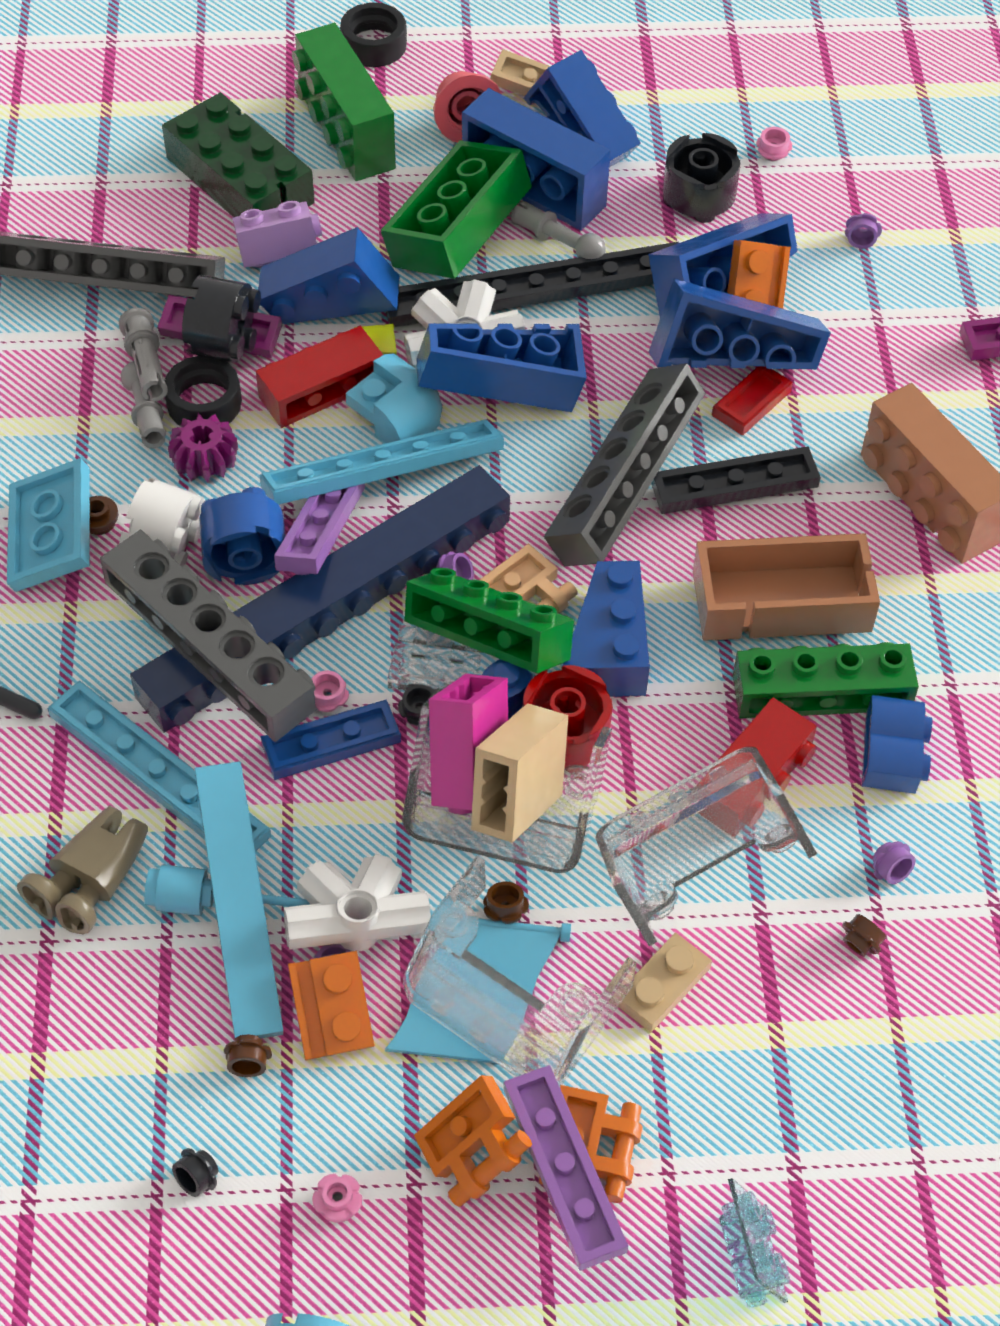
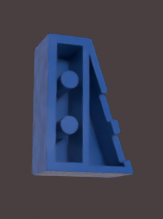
(579, 100)
(330, 281)
(612, 629)

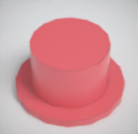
(454, 96)

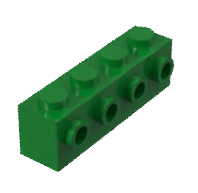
(489, 620)
(823, 678)

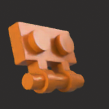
(592, 1121)
(465, 1127)

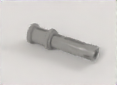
(142, 344)

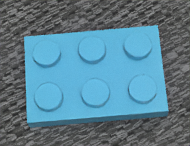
(48, 525)

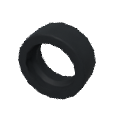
(375, 17)
(198, 371)

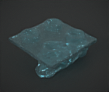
(748, 1230)

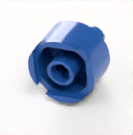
(241, 536)

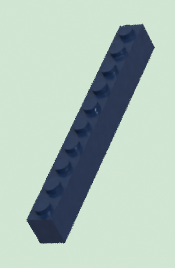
(343, 588)

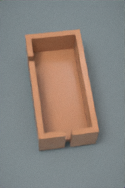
(934, 471)
(785, 586)

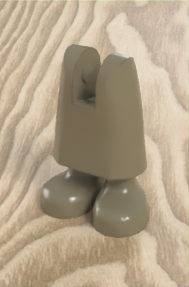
(90, 859)

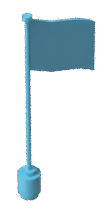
(511, 949)

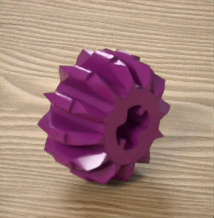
(203, 447)

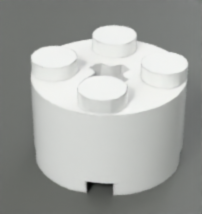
(165, 515)

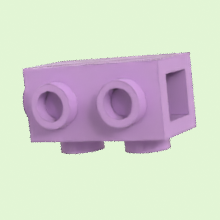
(275, 232)

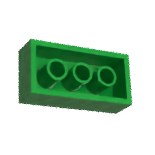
(344, 102)
(456, 209)

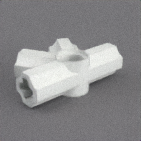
(472, 308)
(354, 911)

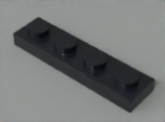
(735, 480)

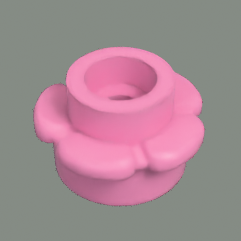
(774, 143)
(329, 682)
(339, 1210)

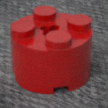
(581, 697)

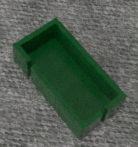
(235, 158)

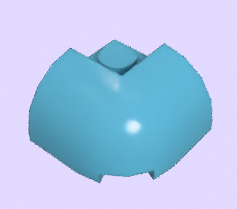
(395, 401)

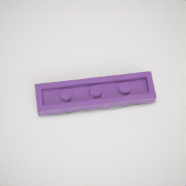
(316, 531)
(565, 1168)

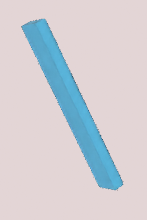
(381, 461)
(137, 755)
(238, 901)

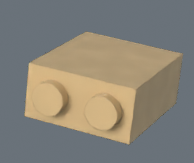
(519, 772)

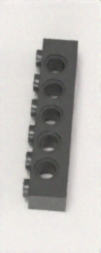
(105, 264)
(624, 466)
(183, 611)

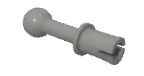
(545, 226)
(145, 413)

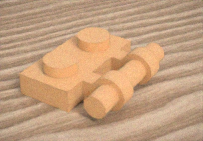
(531, 574)

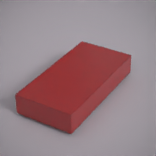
(752, 399)

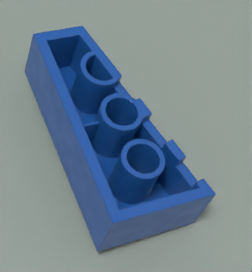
(708, 257)
(732, 331)
(505, 364)

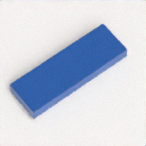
(332, 739)

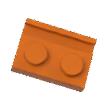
(759, 272)
(331, 1005)

